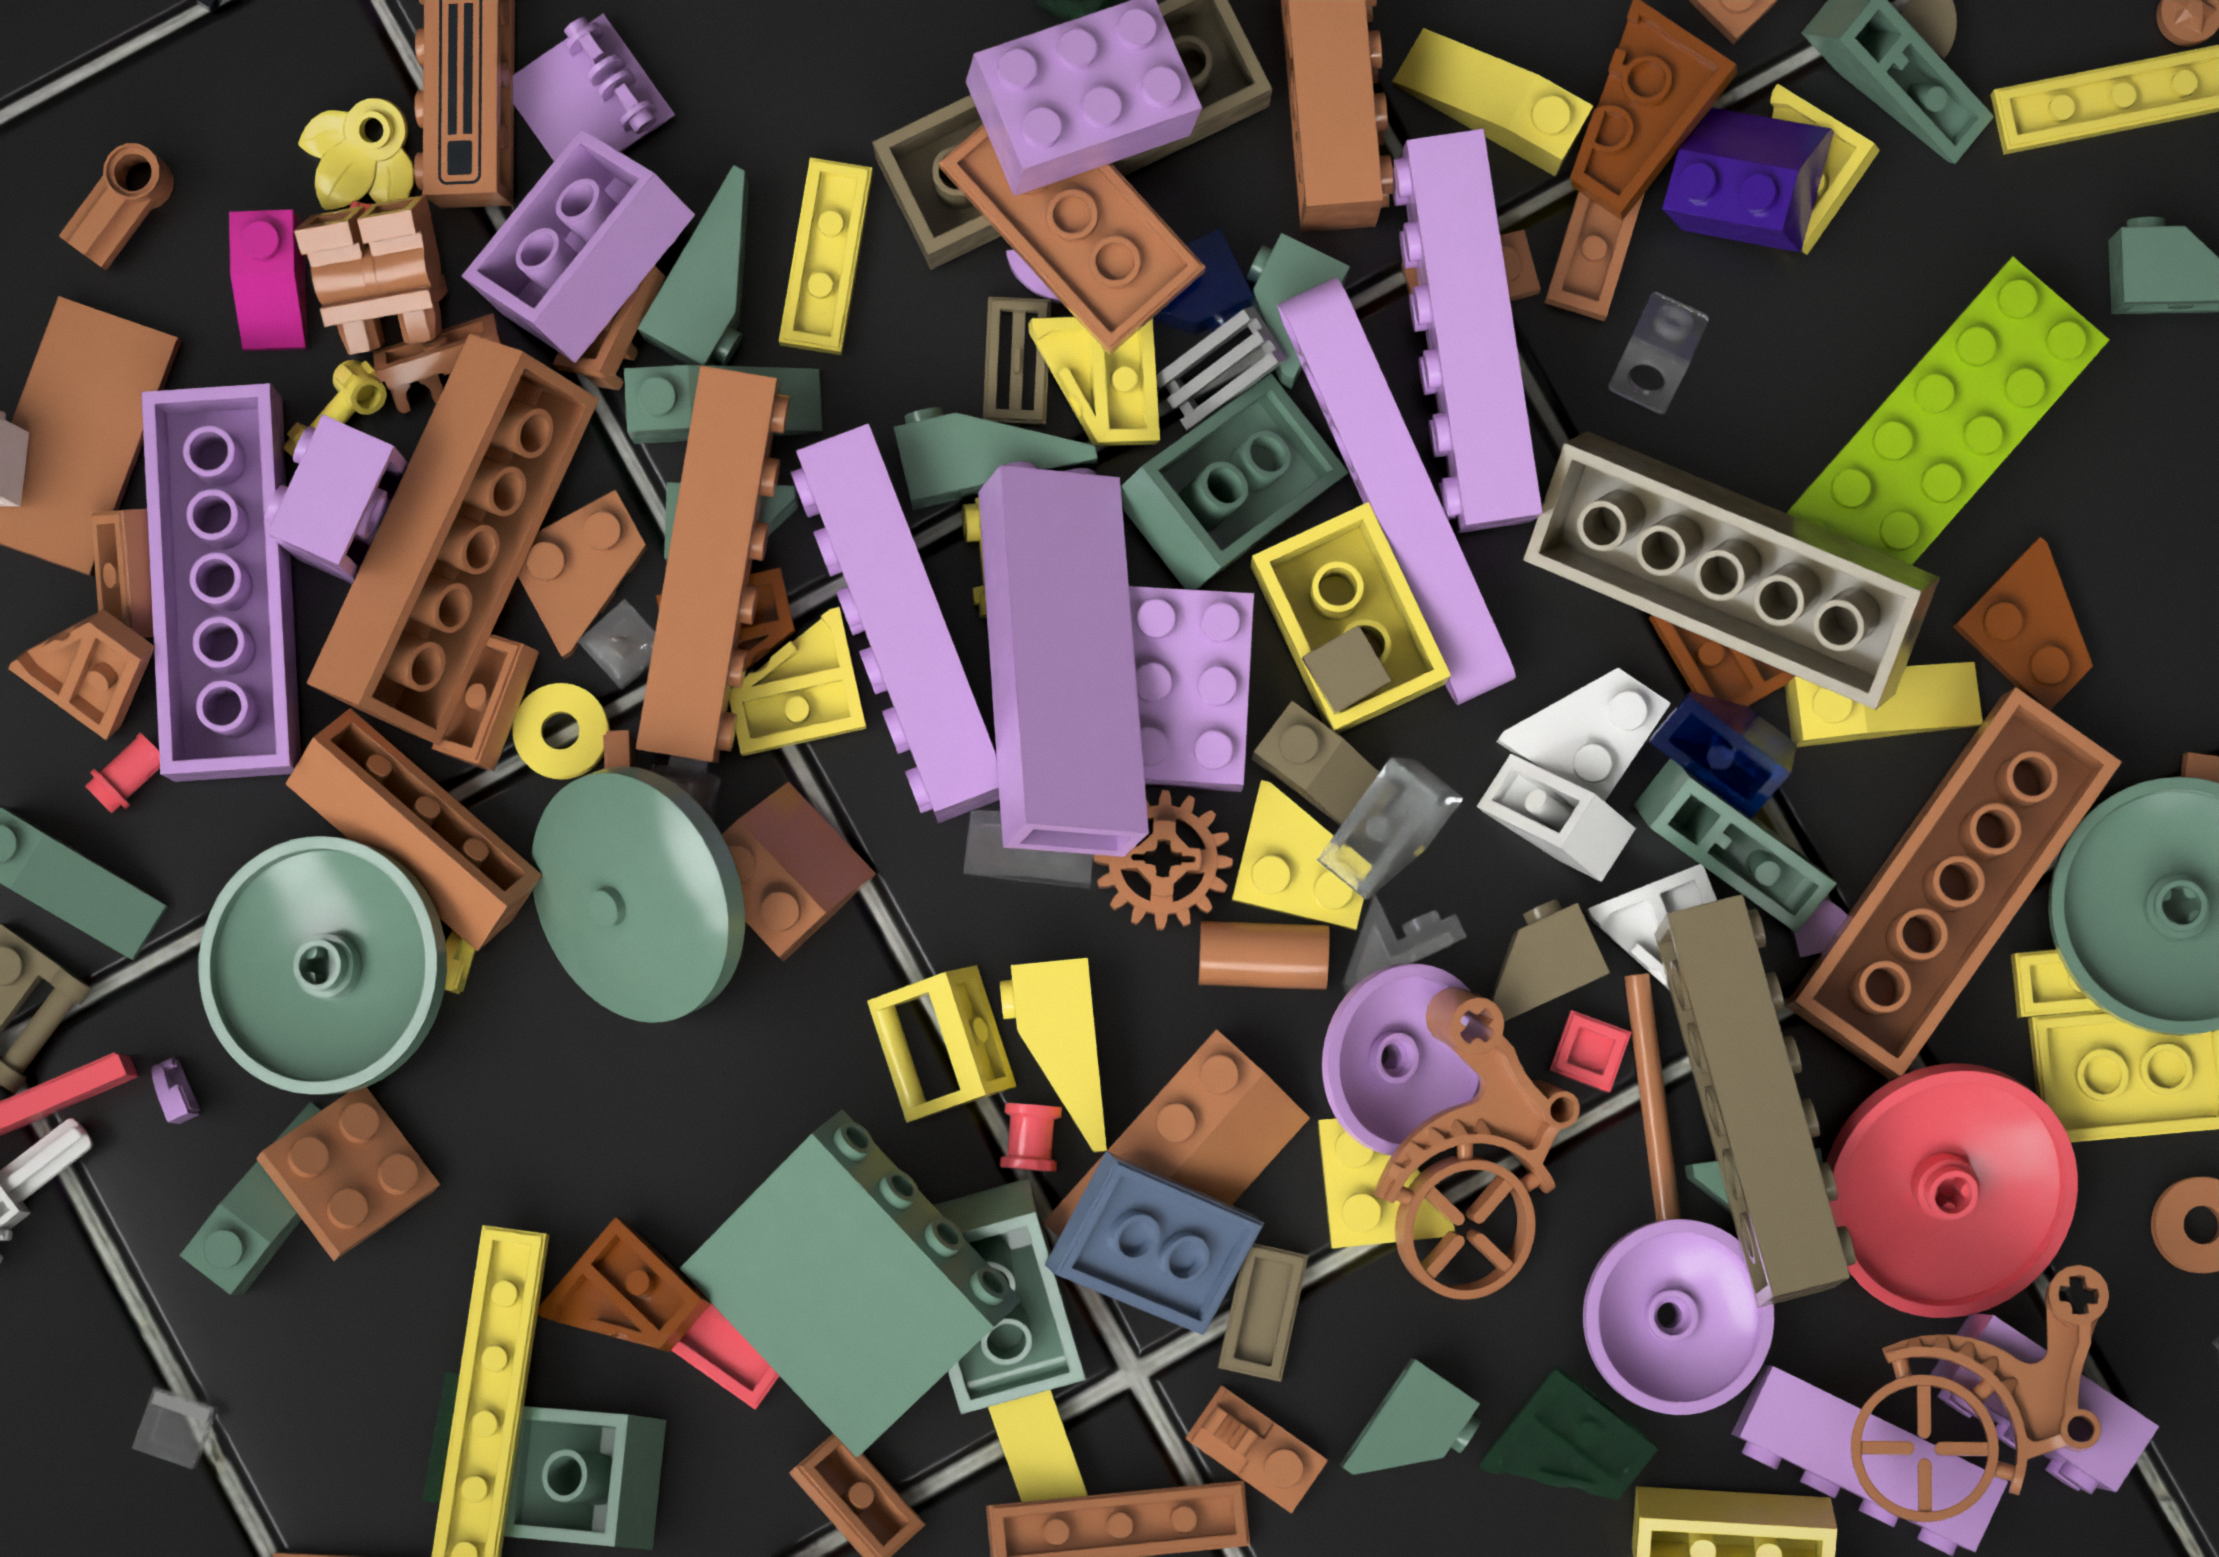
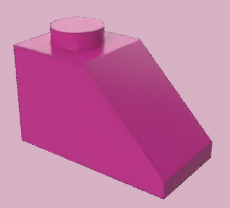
(268, 280)

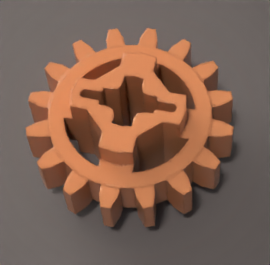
(1162, 888)

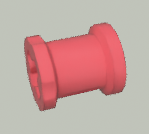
(1030, 1137)

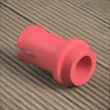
(125, 773)

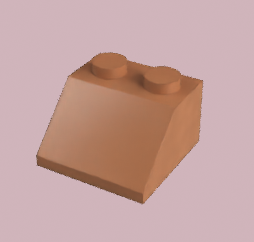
(792, 869)

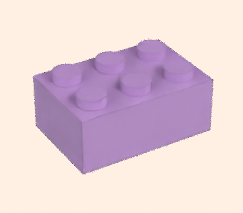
(1083, 94)
(578, 245)
(335, 497)
(1192, 685)
(2122, 1428)

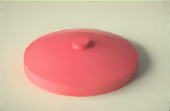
(1952, 1189)

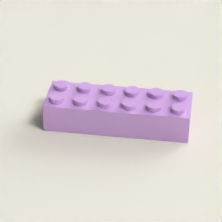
(1468, 331)
(220, 583)
(903, 623)

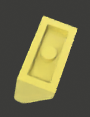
(968, 1035)

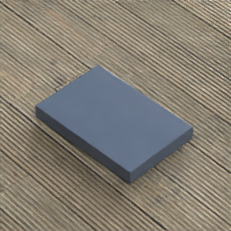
(1154, 1243)

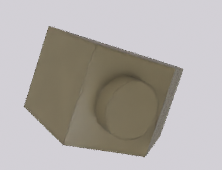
(1315, 763)
(1547, 959)

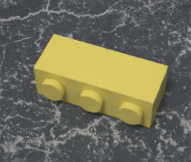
(1731, 1524)

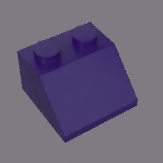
(1748, 179)

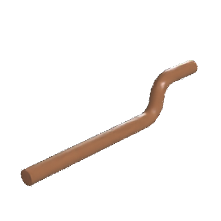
(1652, 1097)

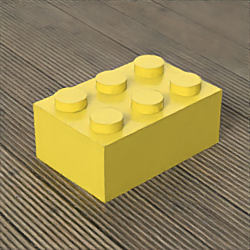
(1343, 579)

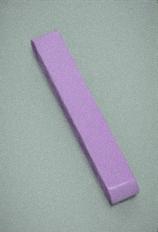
(1395, 484)

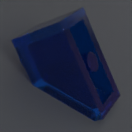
(1214, 295)
(1727, 749)

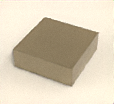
(1346, 669)

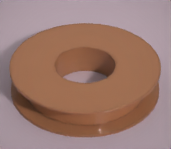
(2168, 1224)

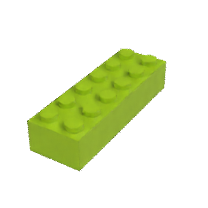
(1953, 417)

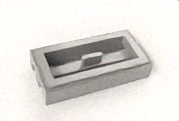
(1183, 394)

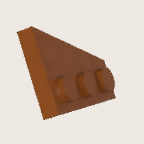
(1650, 104)

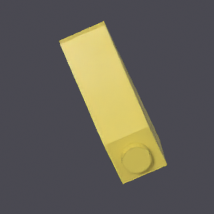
(1488, 93)
(1925, 701)
(1058, 1028)

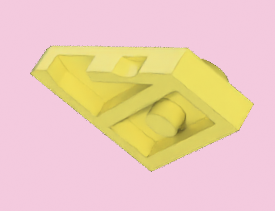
(1349, 1183)

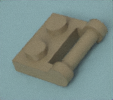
(20, 972)

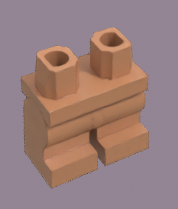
(376, 268)

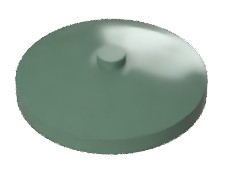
(638, 894)
(2141, 906)
(322, 965)

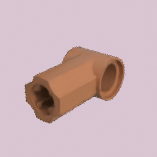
(111, 211)

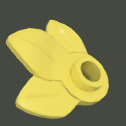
(355, 164)

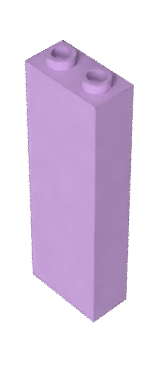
(1062, 661)

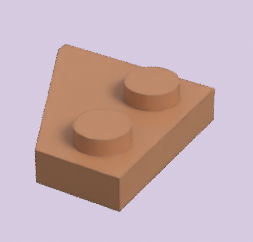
(579, 566)
(89, 670)

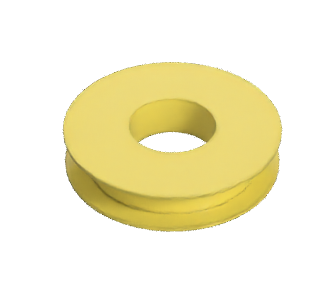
(538, 709)

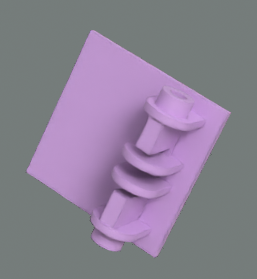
(588, 86)

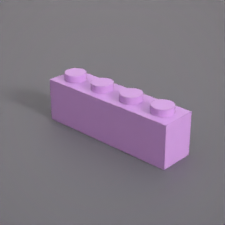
(1814, 1432)

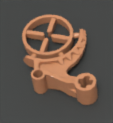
(1504, 1113)
(2035, 1396)

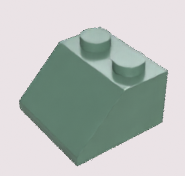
(586, 1478)

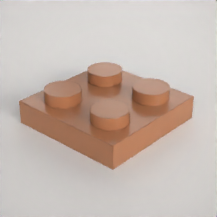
(348, 1171)

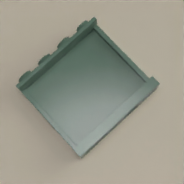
(850, 1282)

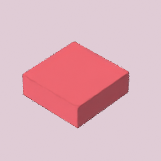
(1589, 1051)

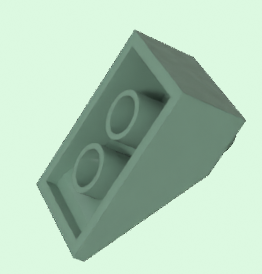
(1230, 483)
(1035, 1342)

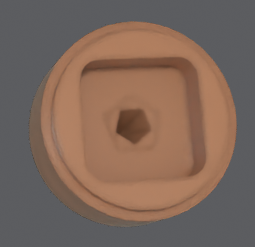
(2188, 21)

